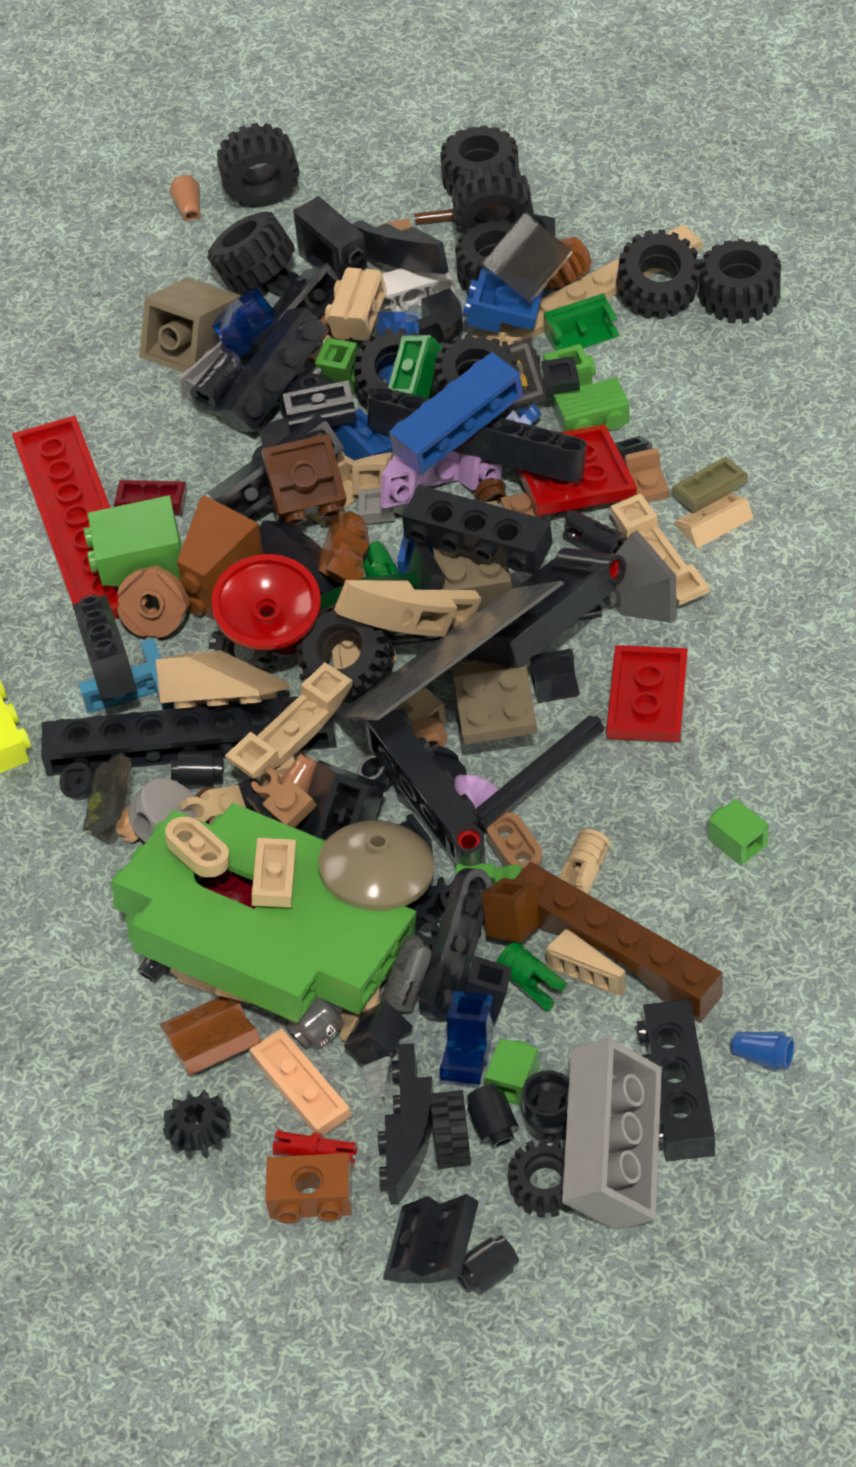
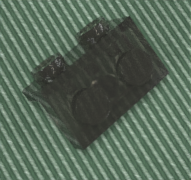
(107, 798)

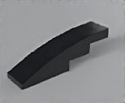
(403, 249)

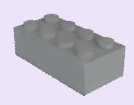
(612, 1134)

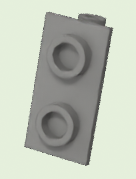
(194, 373)

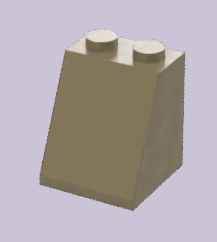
(180, 323)

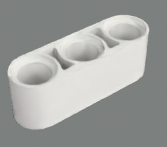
(409, 287)

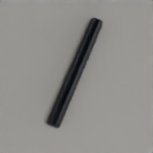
(538, 771)

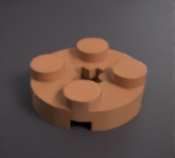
(171, 597)

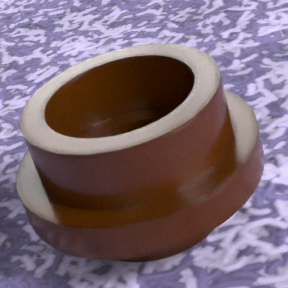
(490, 490)

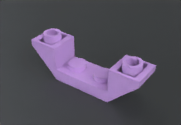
(400, 479)

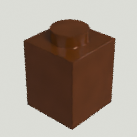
(511, 910)

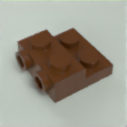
(304, 479)

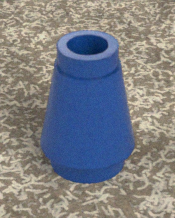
(767, 1048)

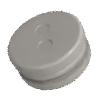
(155, 803)

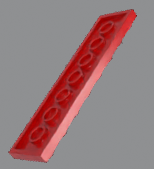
(64, 493)

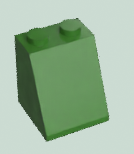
(133, 539)

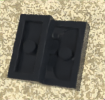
(431, 1240)

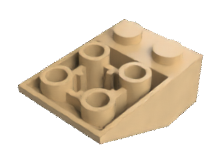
(213, 680)

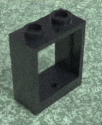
(328, 238)

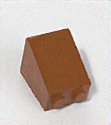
(212, 545)

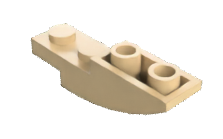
(403, 609)

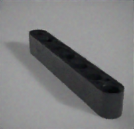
(499, 441)

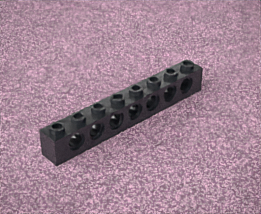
(159, 735)

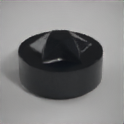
(76, 781)

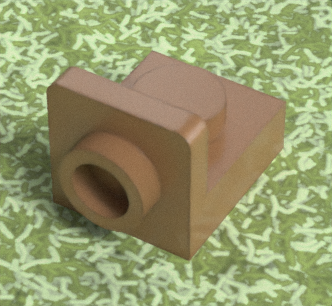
(647, 474)

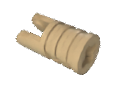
(585, 859)

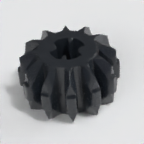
(186, 1135)

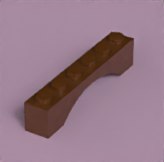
(656, 961)

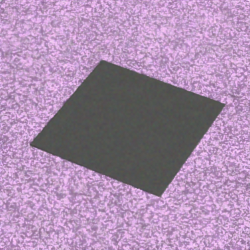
(446, 652)

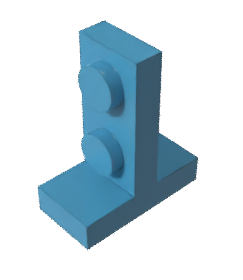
(144, 677)

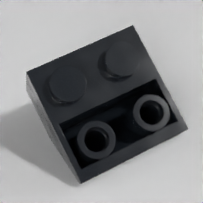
(340, 800)

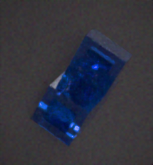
(243, 321)
(468, 1037)

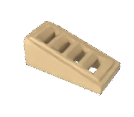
(582, 962)

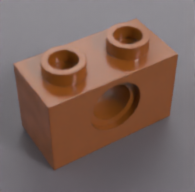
(293, 1174)

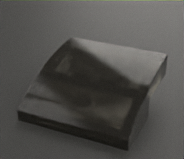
(527, 258)

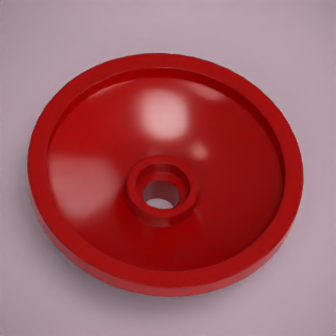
(266, 586)

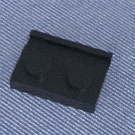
(330, 401)

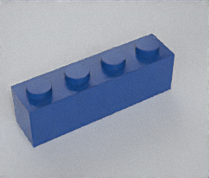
(456, 413)

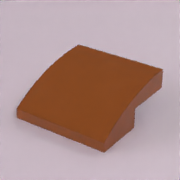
(209, 1033)

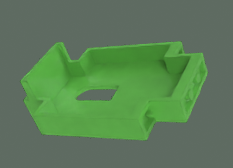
(264, 953)

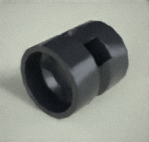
(546, 1105)

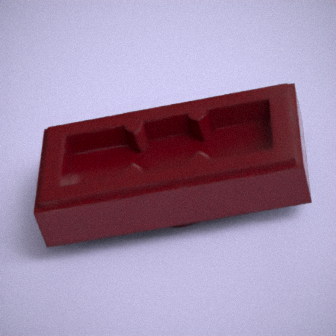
(140, 490)

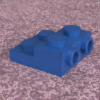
(495, 302)

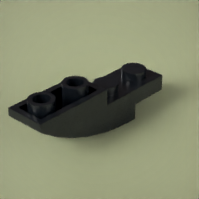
(292, 543)
(406, 1130)

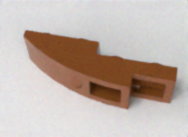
(344, 548)

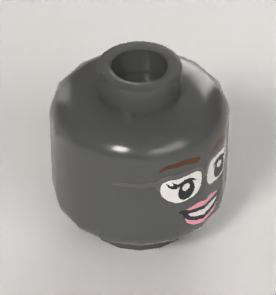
(317, 1025)

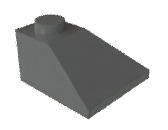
(648, 584)

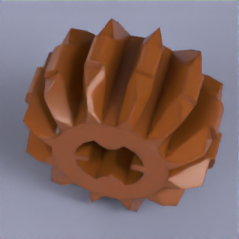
(575, 266)

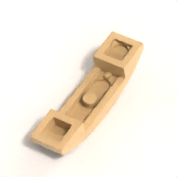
(638, 515)
(295, 725)

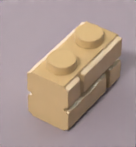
(356, 303)

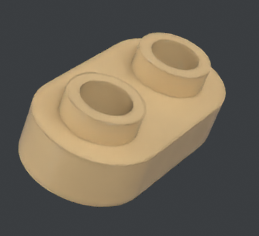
(201, 850)

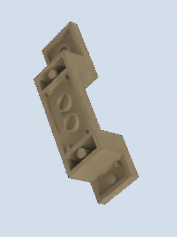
(490, 696)

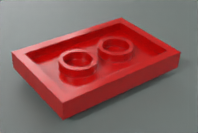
(647, 693)

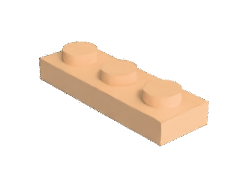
(300, 1082)

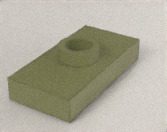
(709, 484)

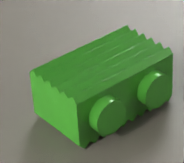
(592, 406)

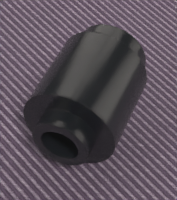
(198, 769)
(492, 1115)
(487, 1265)

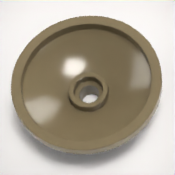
(376, 865)

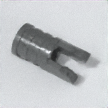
(407, 974)

